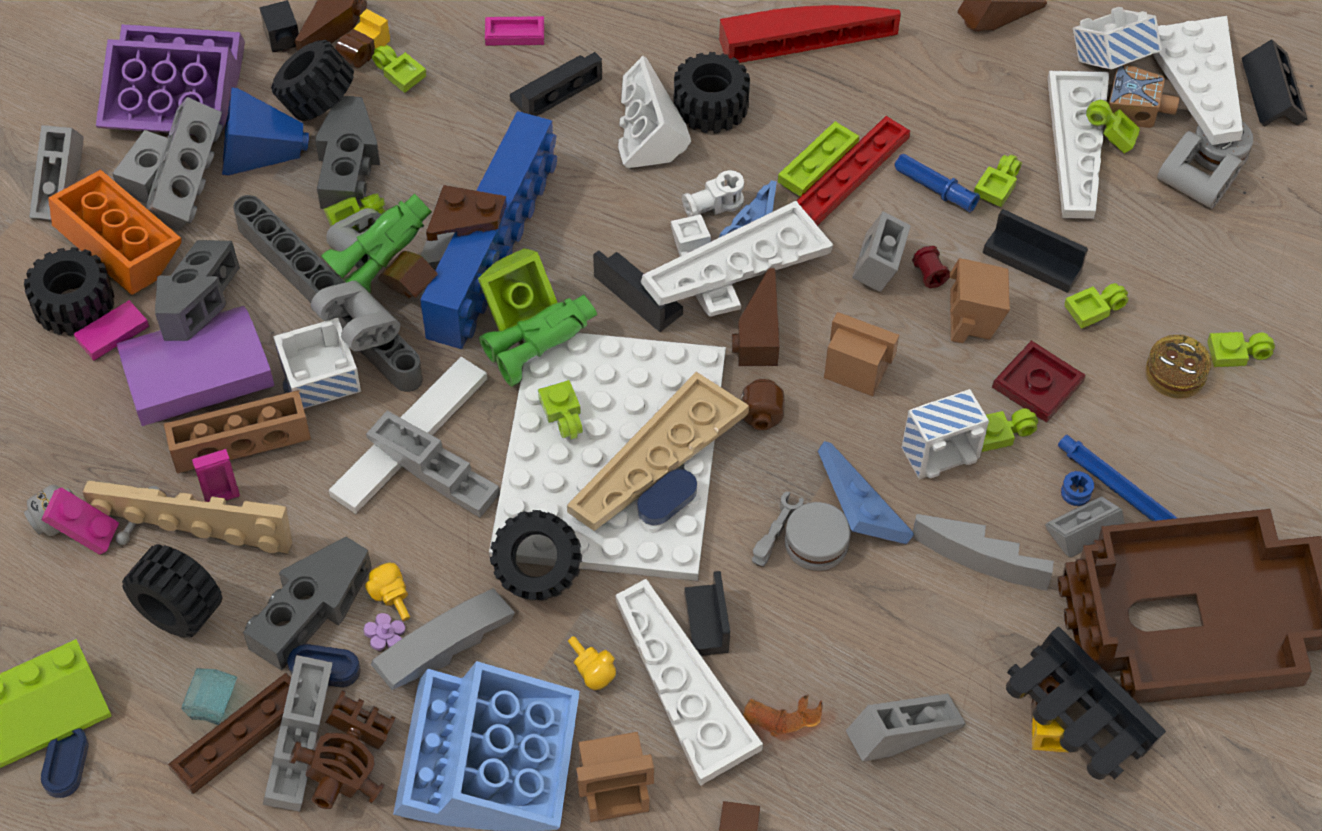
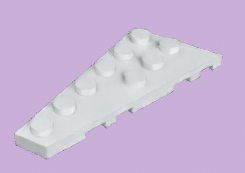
(1202, 71)

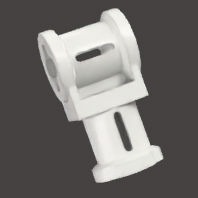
(716, 195)

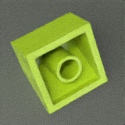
(516, 288)

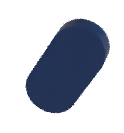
(667, 497)
(345, 663)
(64, 764)

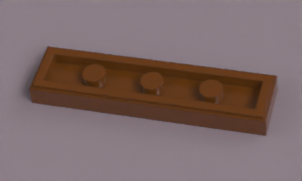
(232, 737)

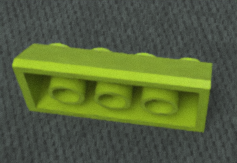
(47, 701)

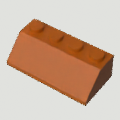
(116, 228)

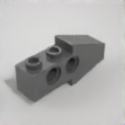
(347, 152)
(195, 289)
(332, 580)

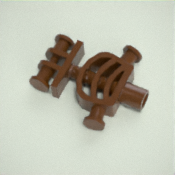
(340, 759)

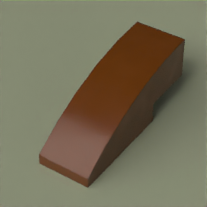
(408, 274)

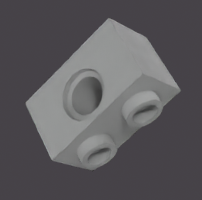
(140, 165)
(881, 251)

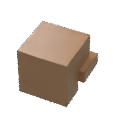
(978, 299)
(859, 353)
(614, 776)

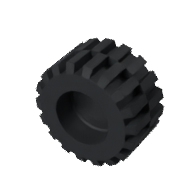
(706, 75)
(312, 80)
(64, 272)
(506, 548)
(172, 591)

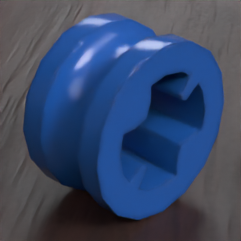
(1079, 479)

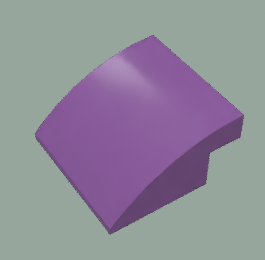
(160, 67)
(192, 374)

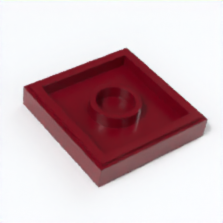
(1038, 381)

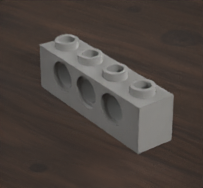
(202, 122)

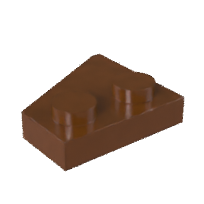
(465, 212)

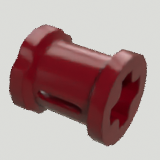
(931, 267)

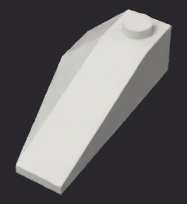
(651, 121)

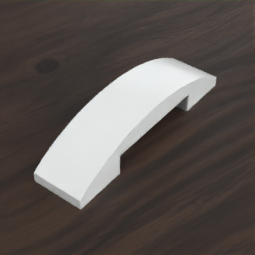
(689, 235)

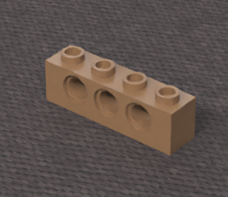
(238, 429)

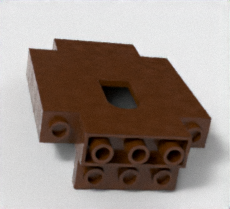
(1252, 596)

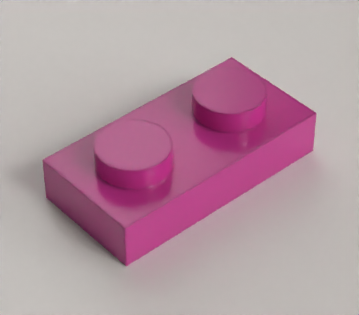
(80, 521)

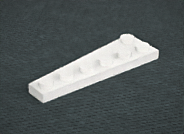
(1076, 139)
(769, 242)
(697, 705)

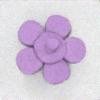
(383, 632)

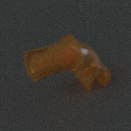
(780, 721)

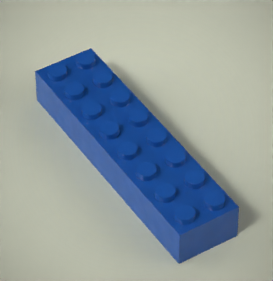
(519, 173)

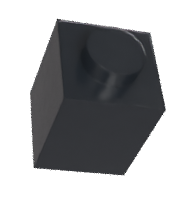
(279, 25)

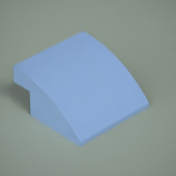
(488, 751)

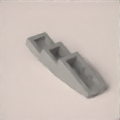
(433, 464)
(969, 547)
(441, 638)
(301, 724)

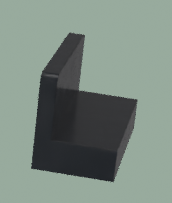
(708, 617)

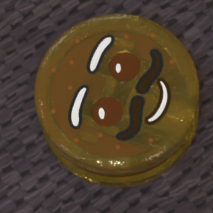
(1178, 366)

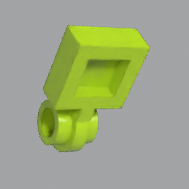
(401, 71)
(1119, 127)
(999, 183)
(350, 206)
(1090, 307)
(1231, 349)
(562, 406)
(1000, 431)

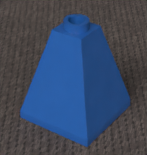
(259, 135)

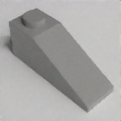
(55, 166)
(903, 724)

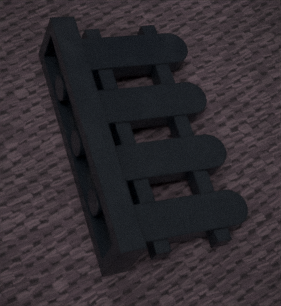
(1102, 697)

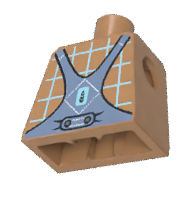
(1140, 95)

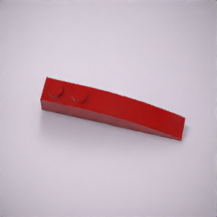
(803, 29)

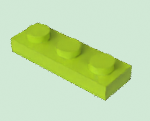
(817, 158)

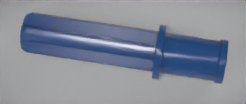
(938, 183)

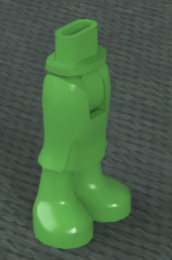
(380, 242)
(538, 333)

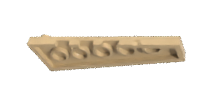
(669, 439)
(252, 524)

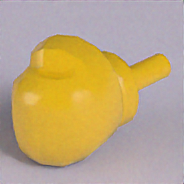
(388, 586)
(594, 667)

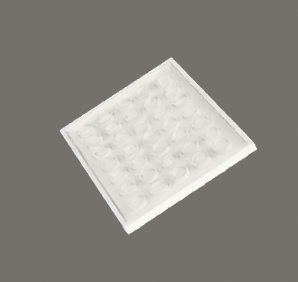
(618, 391)

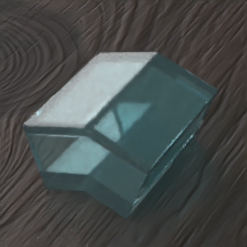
(208, 695)

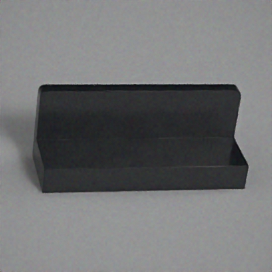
(1273, 84)
(558, 85)
(1036, 251)
(625, 282)

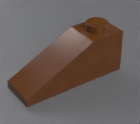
(996, 13)
(330, 21)
(758, 327)

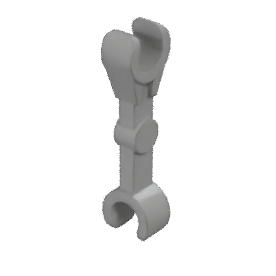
(764, 546)

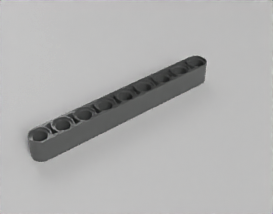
(310, 275)

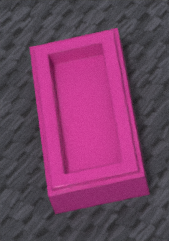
(514, 30)
(110, 329)
(216, 476)

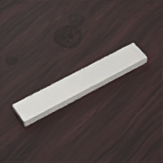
(428, 414)

